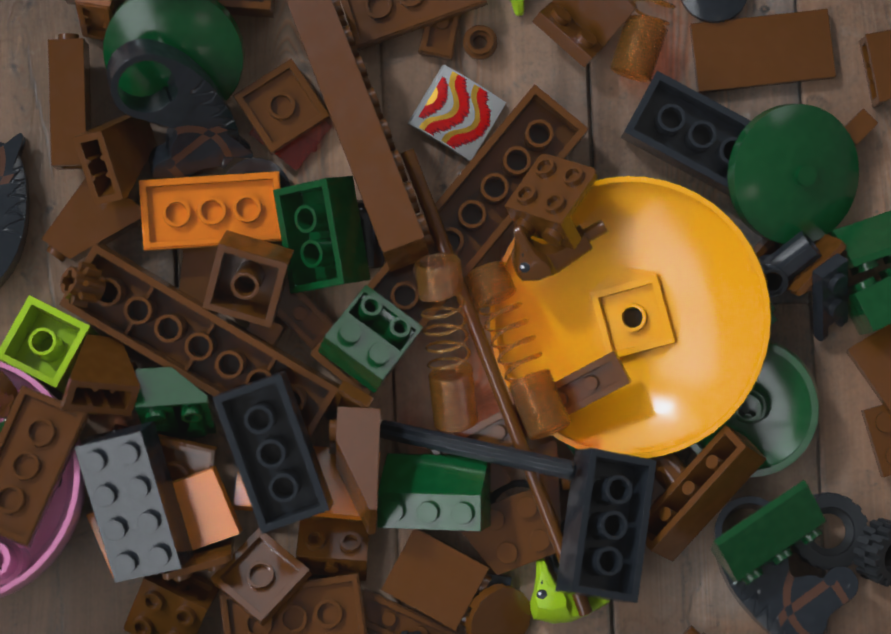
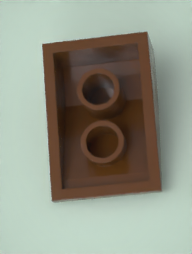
(356, 446)

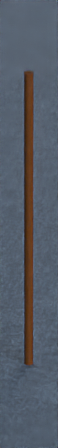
(490, 365)

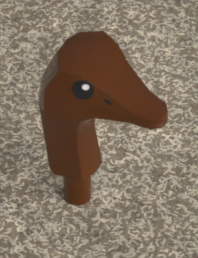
(538, 260)

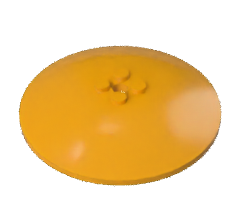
(699, 327)

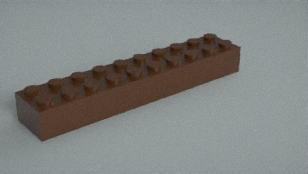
(476, 201)

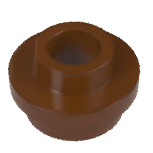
(483, 32)

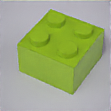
(44, 343)

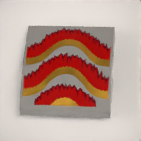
(456, 112)

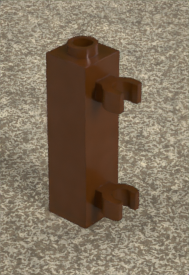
(68, 97)

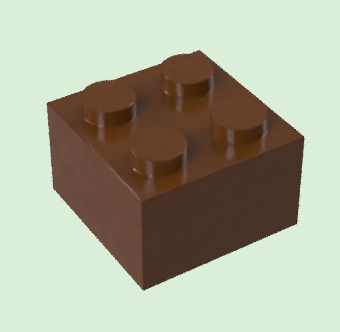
(248, 278)

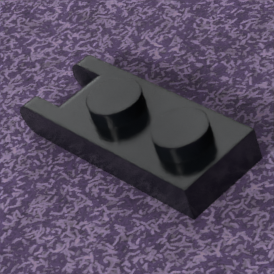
(830, 295)

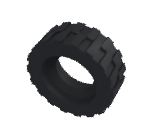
(843, 553)

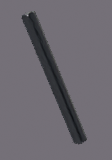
(478, 450)

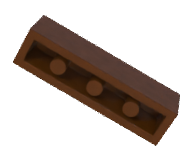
(701, 492)

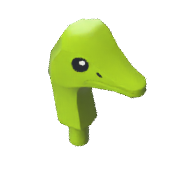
(551, 605)

